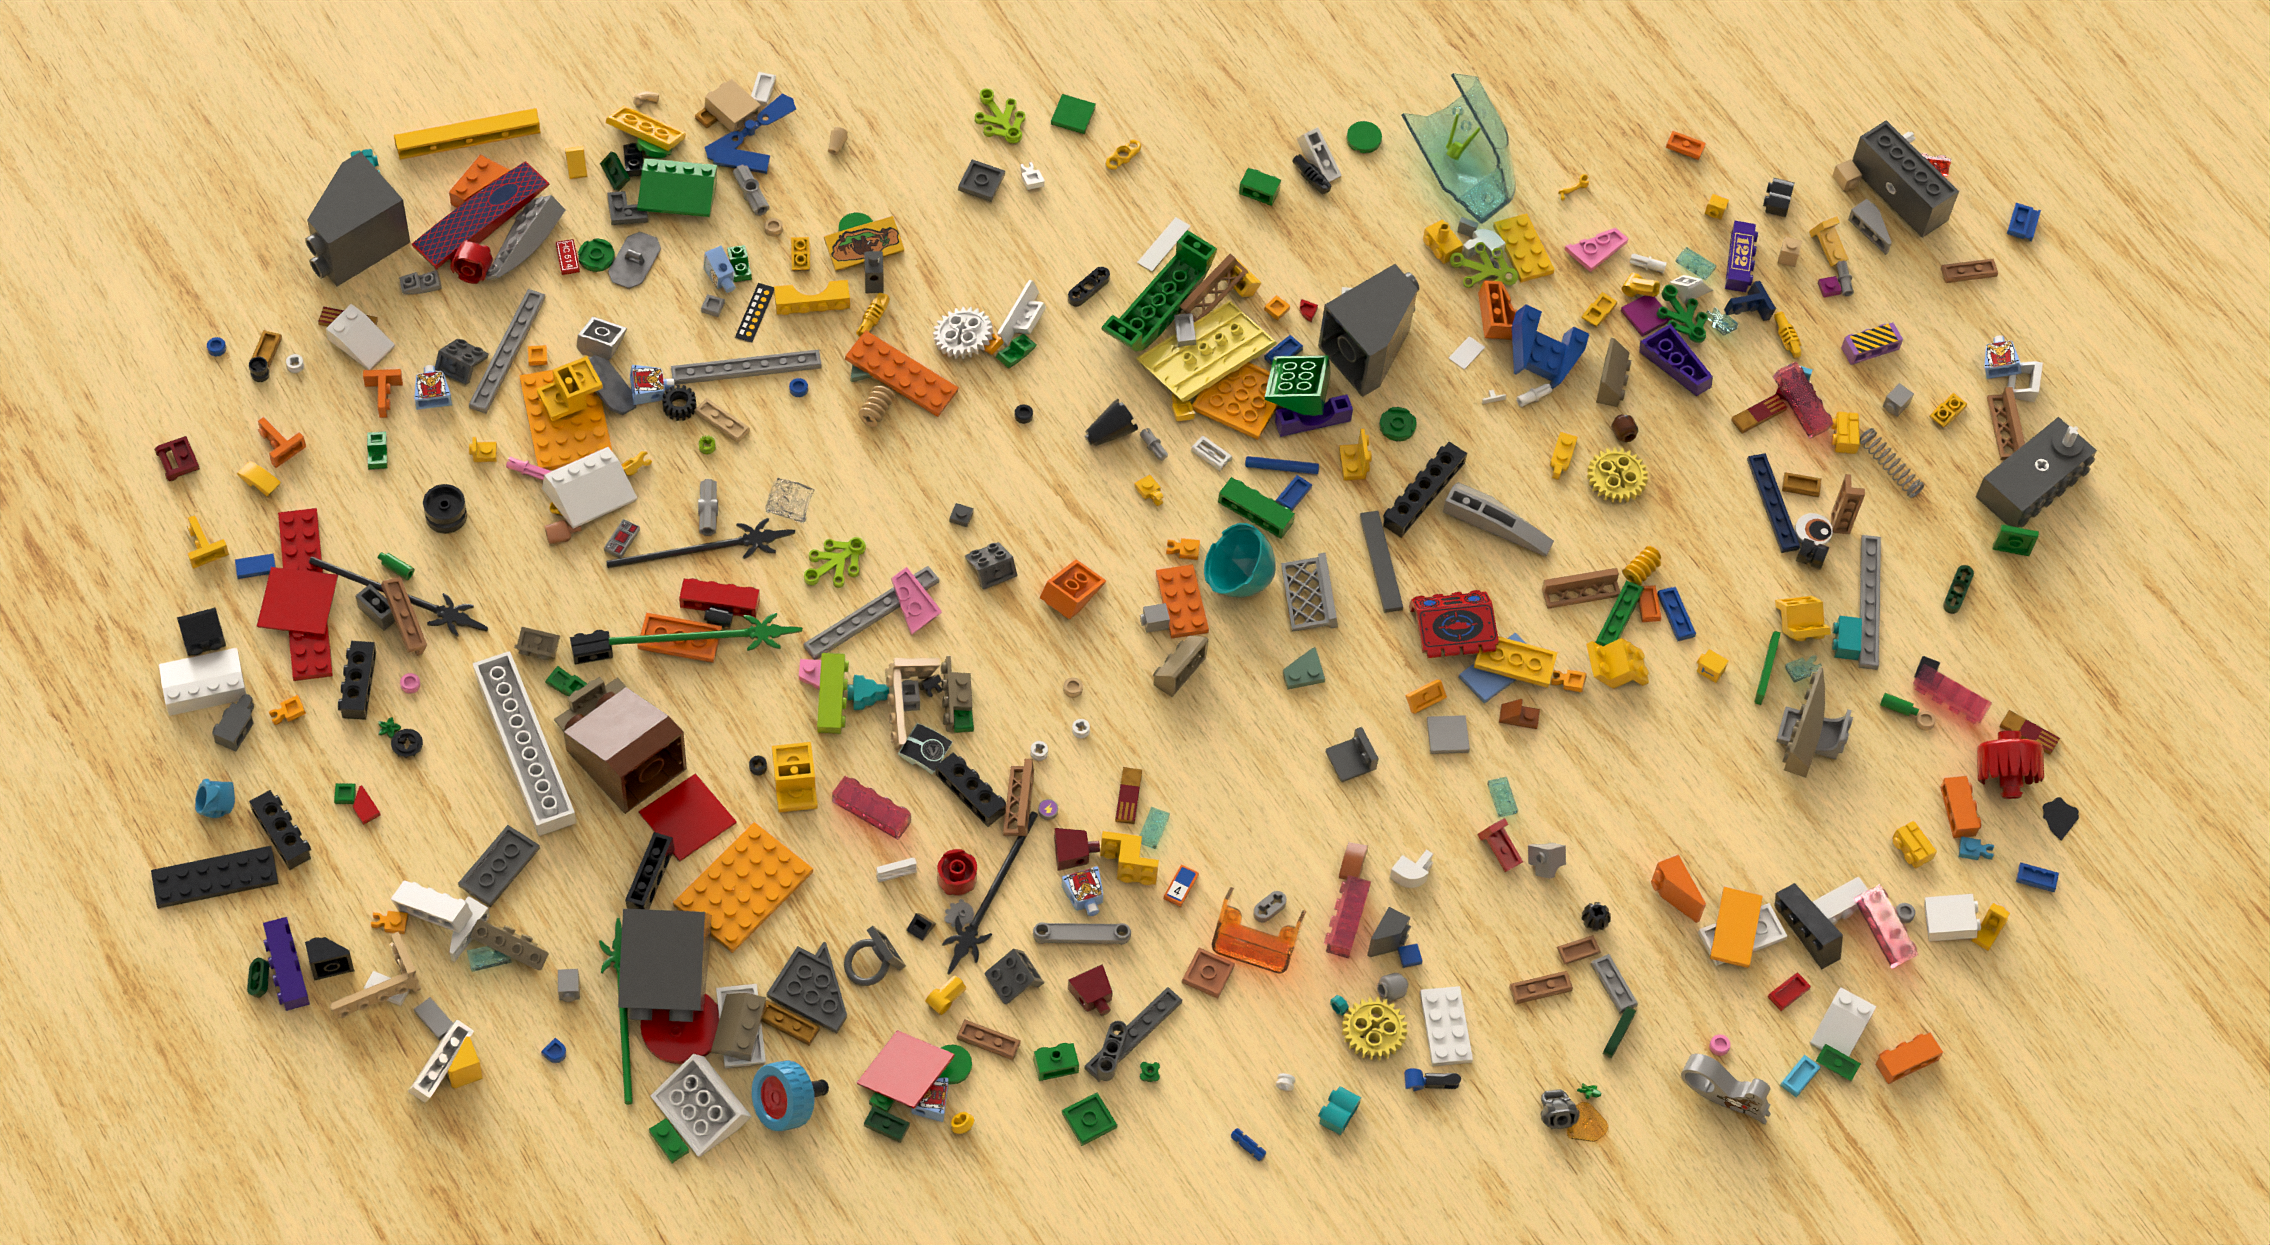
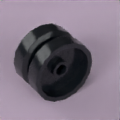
(445, 508)

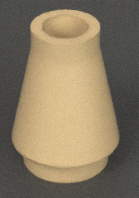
(837, 139)

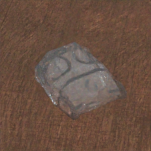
(789, 499)

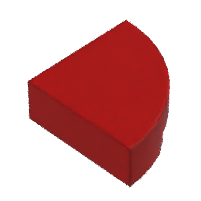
(1308, 309)

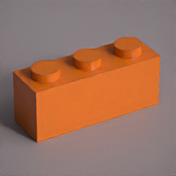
(1960, 806)
(1908, 1057)

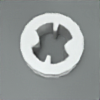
(296, 368)
(1081, 734)
(1039, 744)
(1285, 1082)

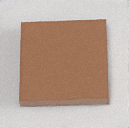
(1208, 972)

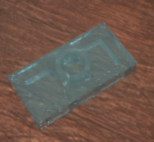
(1695, 263)
(1502, 797)

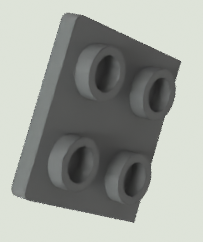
(459, 359)
(992, 565)
(1353, 756)
(1013, 975)

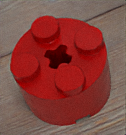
(471, 262)
(957, 872)

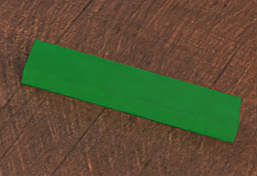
(1620, 613)
(1767, 667)

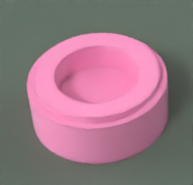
(410, 683)
(1719, 1045)

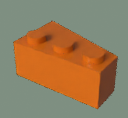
(476, 178)
(1496, 310)

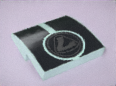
(925, 747)

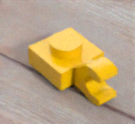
(631, 465)
(1149, 488)

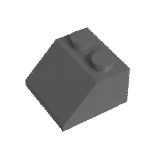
(1390, 933)

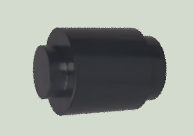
(718, 617)

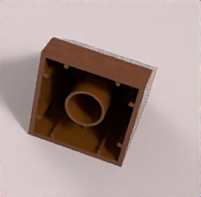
(627, 747)

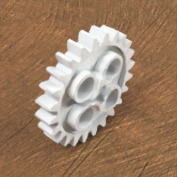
(963, 332)

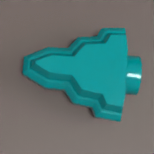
(866, 692)

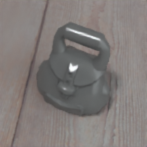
(1558, 1112)

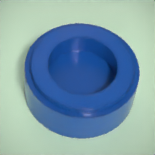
(216, 346)
(798, 387)

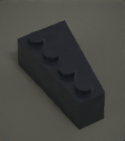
(1810, 925)

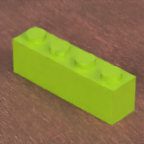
(831, 693)

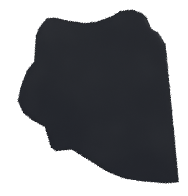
(2060, 816)

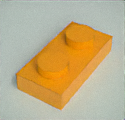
(1426, 696)

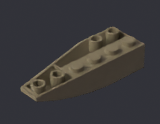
(1808, 729)

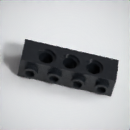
(357, 707)
(986, 812)
(291, 855)
(650, 872)

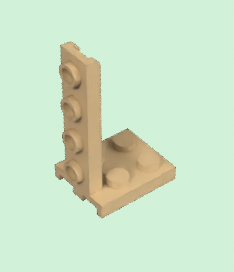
(904, 669)
(383, 990)

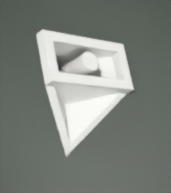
(1690, 287)

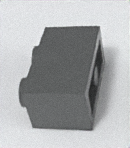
(375, 607)

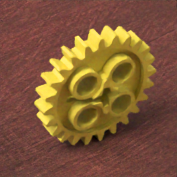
(1631, 471)
(1386, 1041)

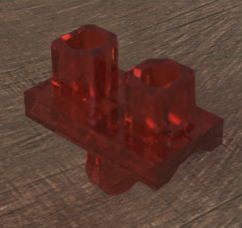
(1940, 162)

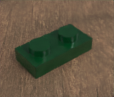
(614, 171)
(886, 1124)

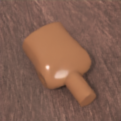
(559, 532)

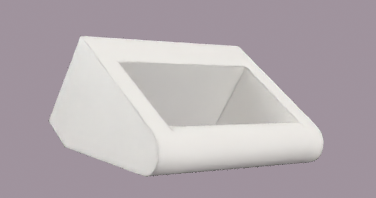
(2031, 393)

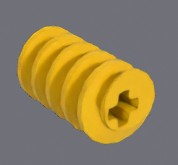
(1642, 565)

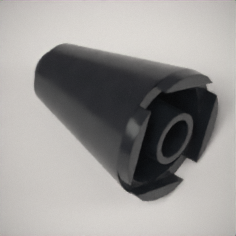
(1111, 424)

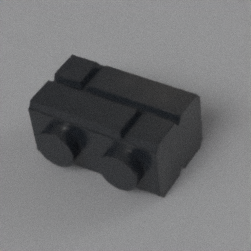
(591, 647)

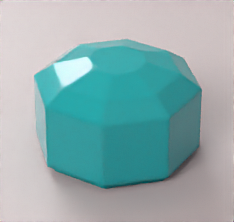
(1339, 1005)

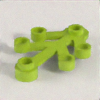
(1011, 133)
(1487, 269)
(836, 559)

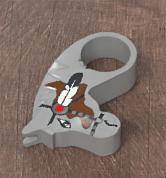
(1716, 1084)

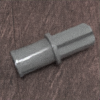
(1844, 278)
(1153, 444)

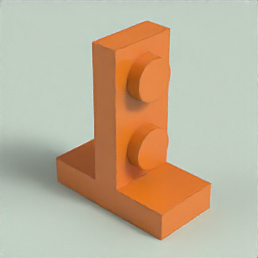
(384, 380)
(283, 448)

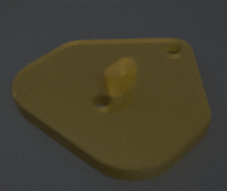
(1588, 1130)

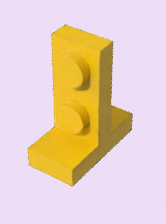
(1830, 240)
(205, 552)
(1991, 926)

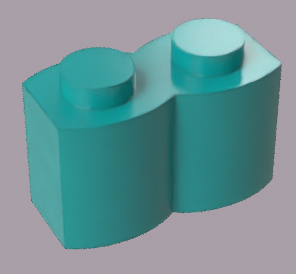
(1339, 1110)

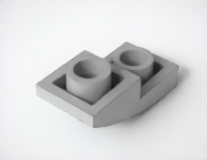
(418, 284)

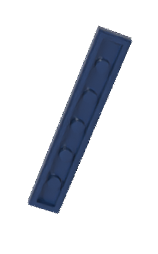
(1773, 503)

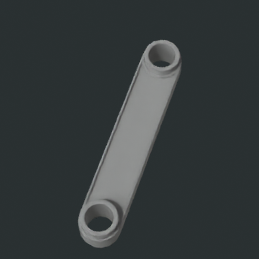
(1081, 933)

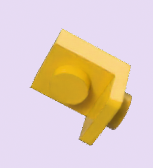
(1716, 206)
(483, 451)

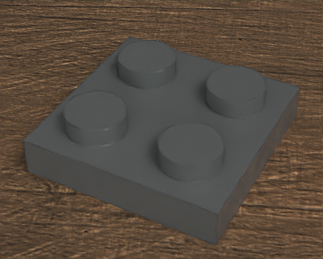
(981, 180)

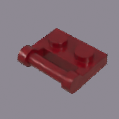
(182, 454)

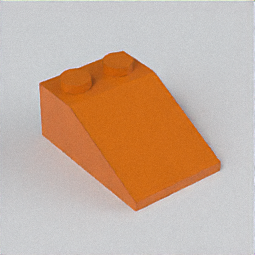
(1071, 588)
(1678, 888)

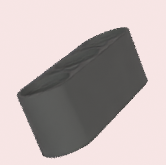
(1111, 1042)

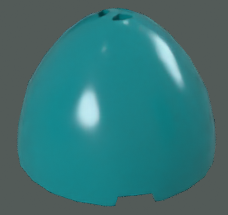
(1240, 562)

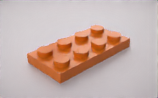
(1183, 601)
(693, 649)

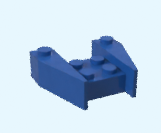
(1542, 353)

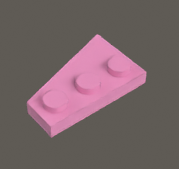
(1596, 250)
(914, 600)

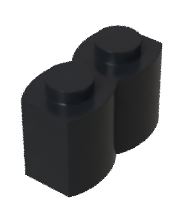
(1779, 197)

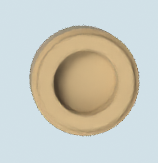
(773, 227)
(1073, 687)
(1925, 720)

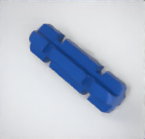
(1248, 1144)

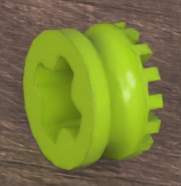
(708, 440)

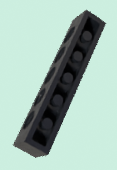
(1401, 523)

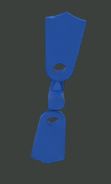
(775, 110)

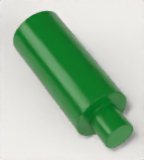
(396, 565)
(1898, 705)

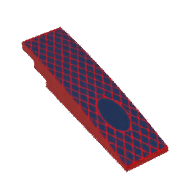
(480, 214)

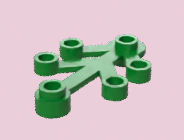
(1695, 333)

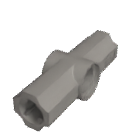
(751, 190)
(708, 507)

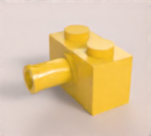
(1442, 241)

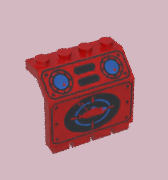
(1455, 623)

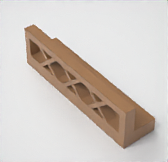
(1209, 283)
(2012, 421)
(1846, 507)
(1577, 583)
(404, 615)
(1023, 800)

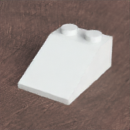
(359, 337)
(1843, 1022)

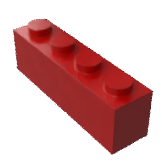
(703, 595)

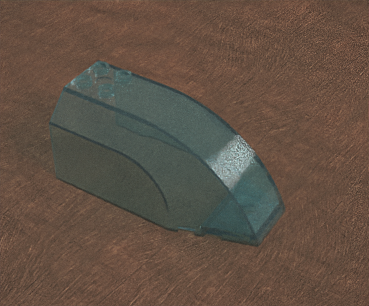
(1485, 172)

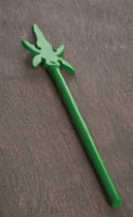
(760, 632)
(615, 956)

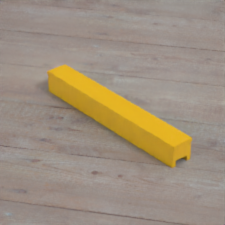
(467, 133)

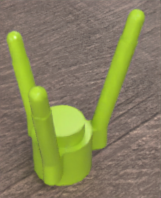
(1456, 149)

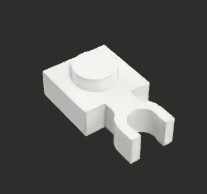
(1031, 178)

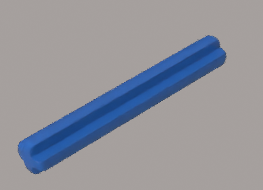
(1282, 465)

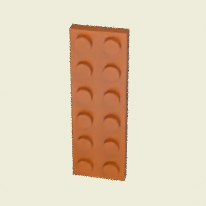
(901, 373)

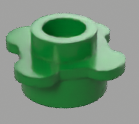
(1149, 1077)

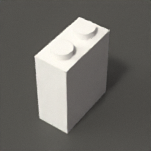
(1951, 917)

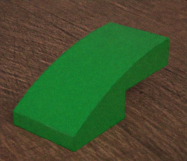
(1018, 349)
(377, 450)
(564, 682)

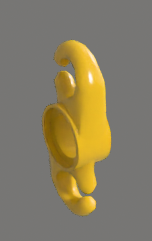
(1123, 160)

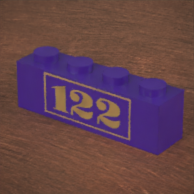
(1740, 256)

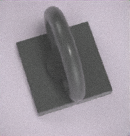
(883, 950)

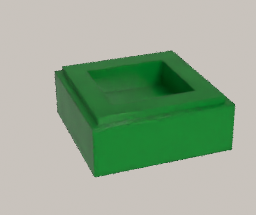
(345, 793)

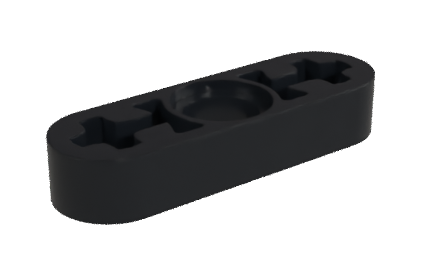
(1090, 279)

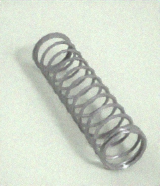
(1912, 487)

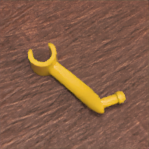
(1582, 183)

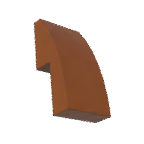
(1353, 860)

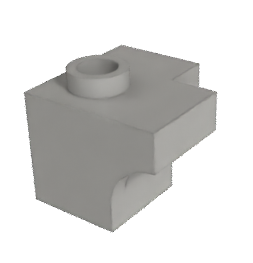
(1546, 858)

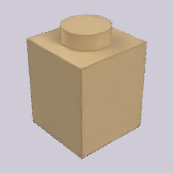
(1847, 175)
(1789, 251)

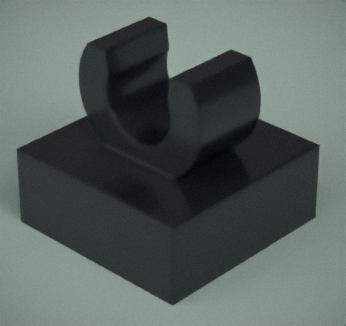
(929, 683)

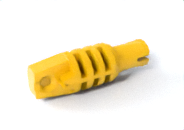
(873, 313)
(1788, 335)

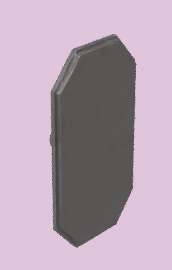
(634, 260)
(615, 391)

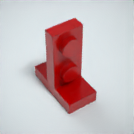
(1501, 845)

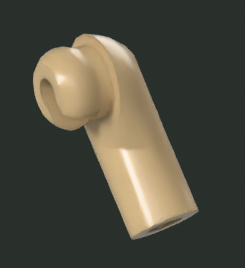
(649, 96)

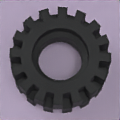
(679, 393)

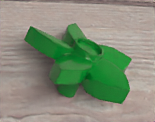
(389, 727)
(1591, 1091)

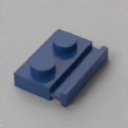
(2023, 222)

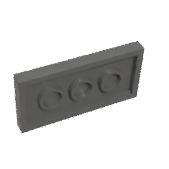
(499, 865)

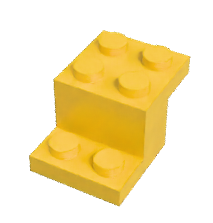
(569, 388)
(1803, 617)
(1617, 663)
(794, 777)
(1130, 865)

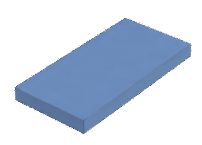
(1486, 684)

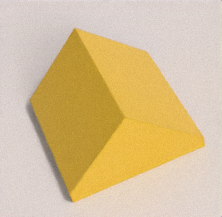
(465, 1065)

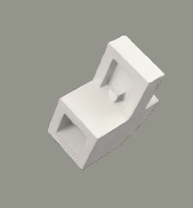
(1489, 238)
(1412, 874)

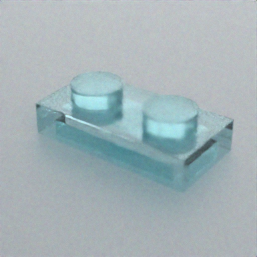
(1154, 827)
(486, 957)

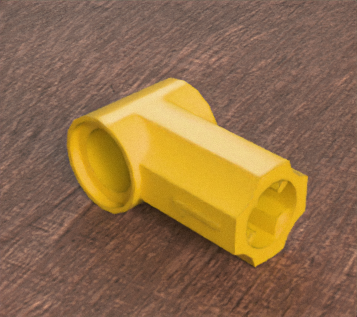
(1637, 285)
(942, 998)

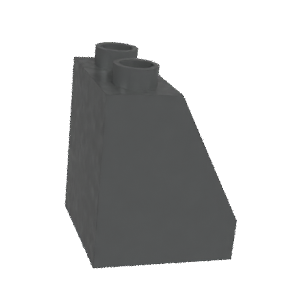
(355, 222)
(1369, 326)
(664, 963)

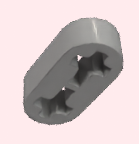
(1272, 909)

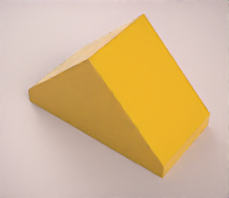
(576, 162)

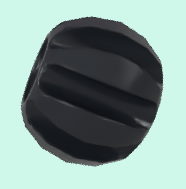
(1596, 916)

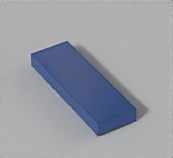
(733, 157)
(1676, 613)

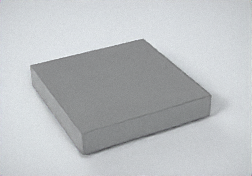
(1448, 734)

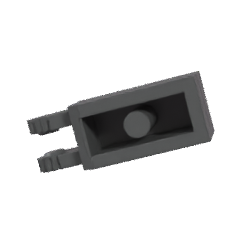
(234, 723)

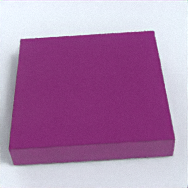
(1643, 314)

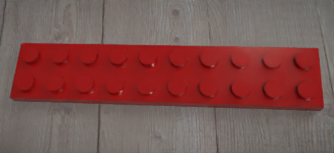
(298, 544)

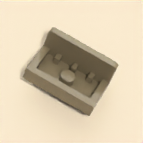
(537, 642)

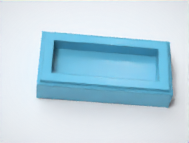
(1800, 1076)

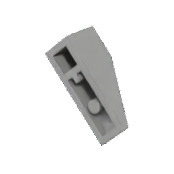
(1870, 222)

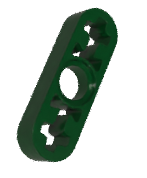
(1957, 582)
(1619, 1032)

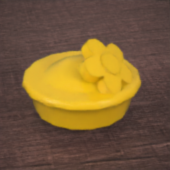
(962, 1122)

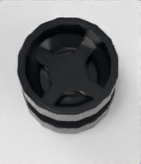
(259, 369)

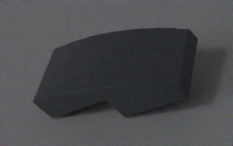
(633, 160)

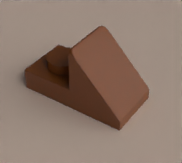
(1518, 715)

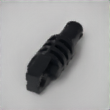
(1312, 174)

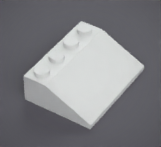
(589, 487)
(202, 681)
(700, 1105)

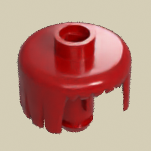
(2011, 760)

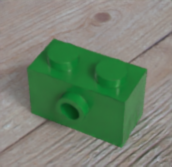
(1056, 1061)

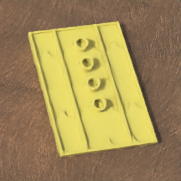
(1223, 345)

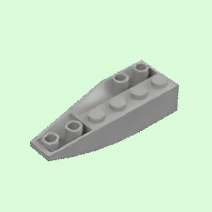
(526, 234)
(1495, 518)

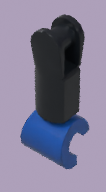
(1415, 1080)

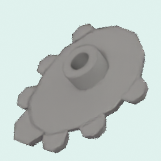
(962, 910)

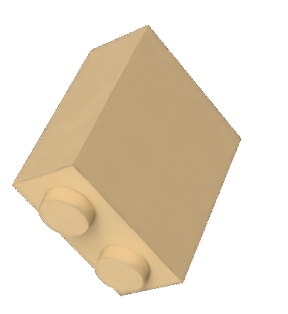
(732, 105)

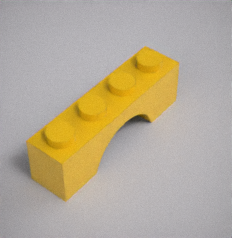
(791, 301)

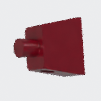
(1073, 848)
(1092, 990)

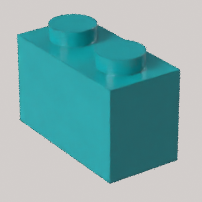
(1847, 637)

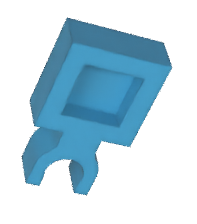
(1972, 849)

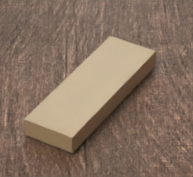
(722, 420)

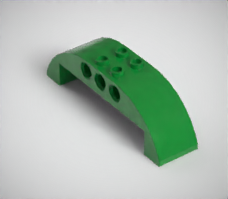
(1163, 296)

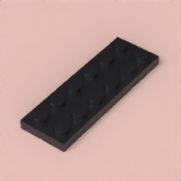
(214, 877)

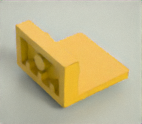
(1356, 458)

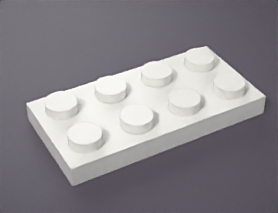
(1768, 931)
(1446, 1026)
(759, 1053)

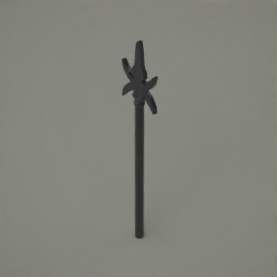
(755, 539)
(448, 614)
(967, 938)

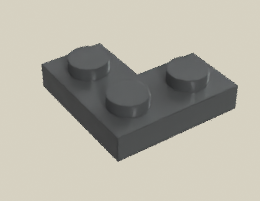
(621, 212)

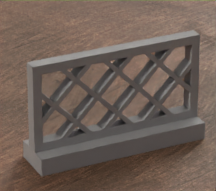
(1324, 586)

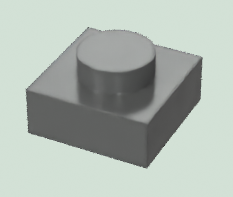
(961, 515)

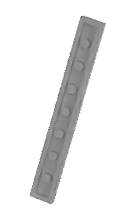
(507, 351)
(746, 367)
(1870, 601)
(863, 617)

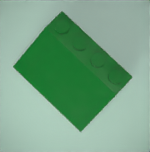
(677, 187)
(1299, 383)

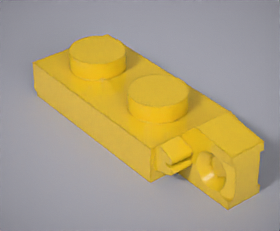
(1562, 453)

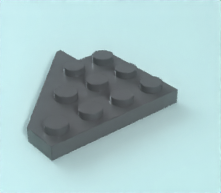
(811, 988)

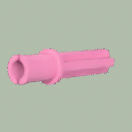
(526, 468)

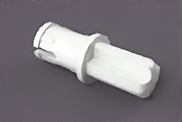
(1648, 263)
(1533, 395)

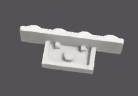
(1023, 314)

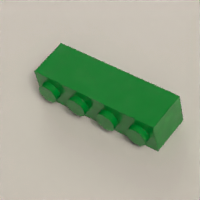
(1256, 507)

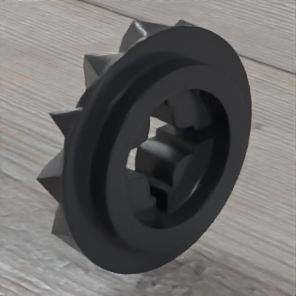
(401, 737)

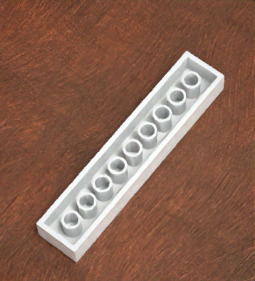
(524, 743)

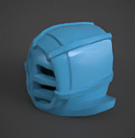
(214, 798)

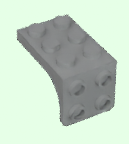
(1832, 736)

